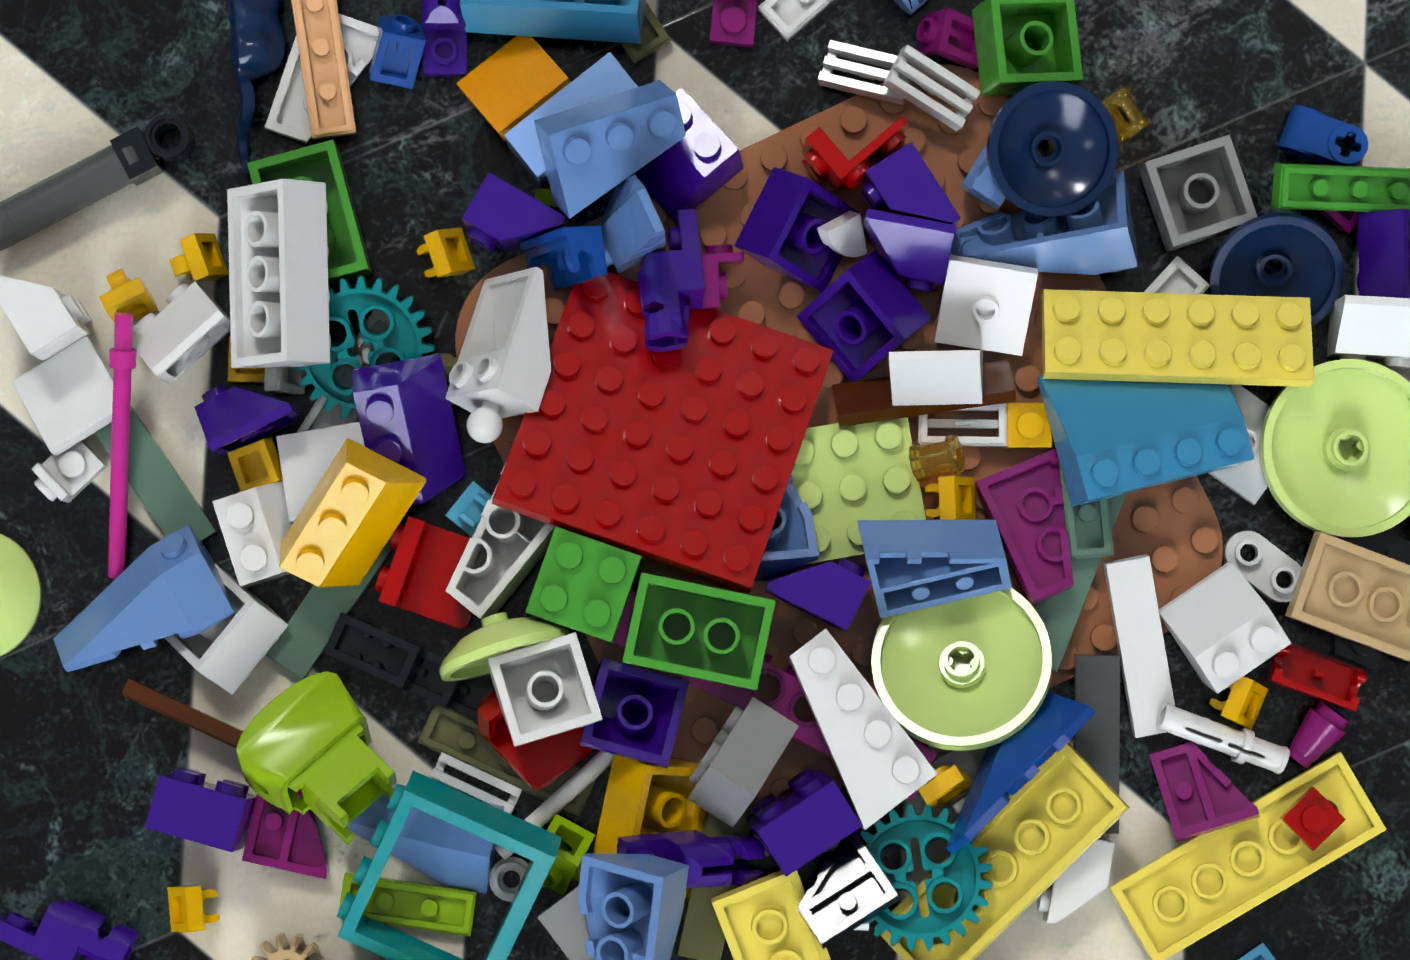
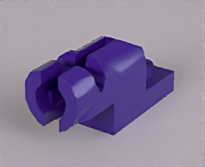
(445, 37)
(672, 286)
(708, 858)
(67, 934)

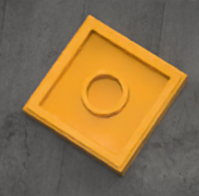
(513, 83)

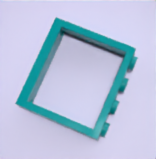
(467, 814)

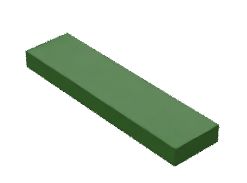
(1340, 187)

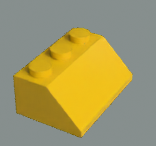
(349, 517)
(647, 801)

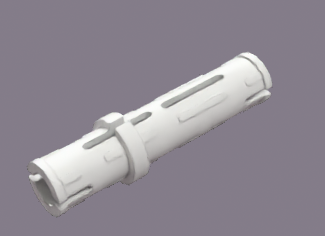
(1238, 744)

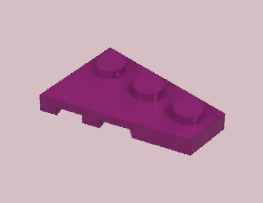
(1031, 523)

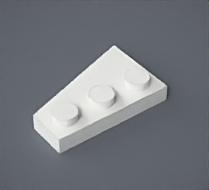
(289, 108)

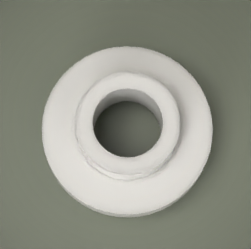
(497, 874)

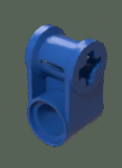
(1314, 134)

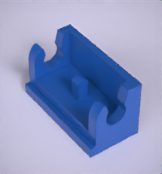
(570, 253)

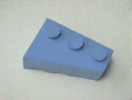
(606, 142)
(932, 562)

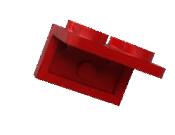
(828, 162)
(422, 572)
(535, 761)

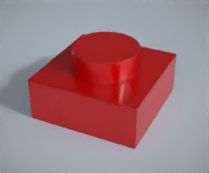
(1312, 818)

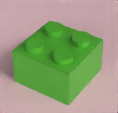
(1025, 44)
(584, 584)

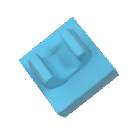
(468, 508)

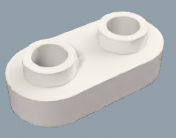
(1264, 567)

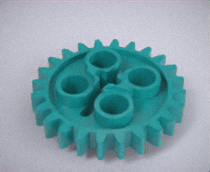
(401, 337)
(959, 871)

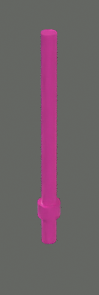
(122, 360)

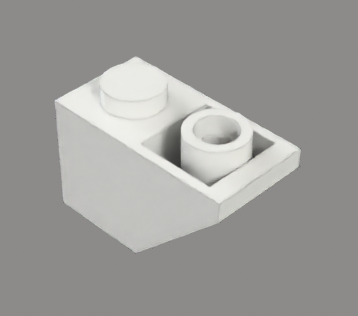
(1078, 883)

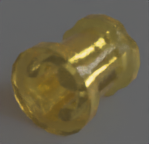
(1137, 121)
(936, 458)

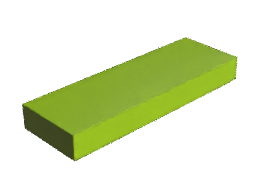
(417, 905)

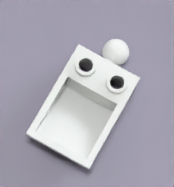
(503, 354)

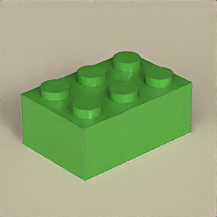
(344, 235)
(699, 631)

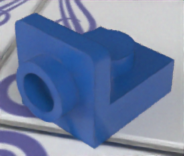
(397, 51)

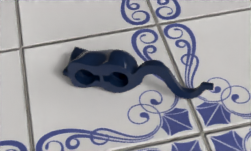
(255, 51)

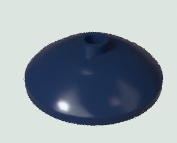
(1079, 153)
(1307, 264)

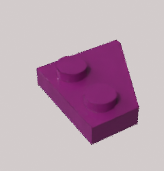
(1198, 793)
(285, 840)

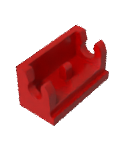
(1317, 676)

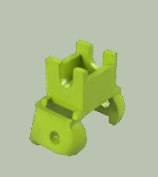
(318, 744)

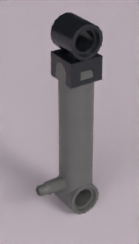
(127, 161)

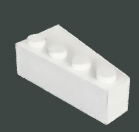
(498, 559)
(864, 739)

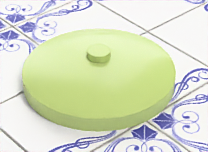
(1341, 449)
(964, 669)

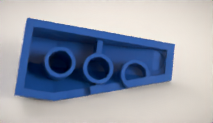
(1015, 762)

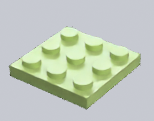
(854, 477)

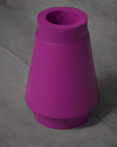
(1317, 733)

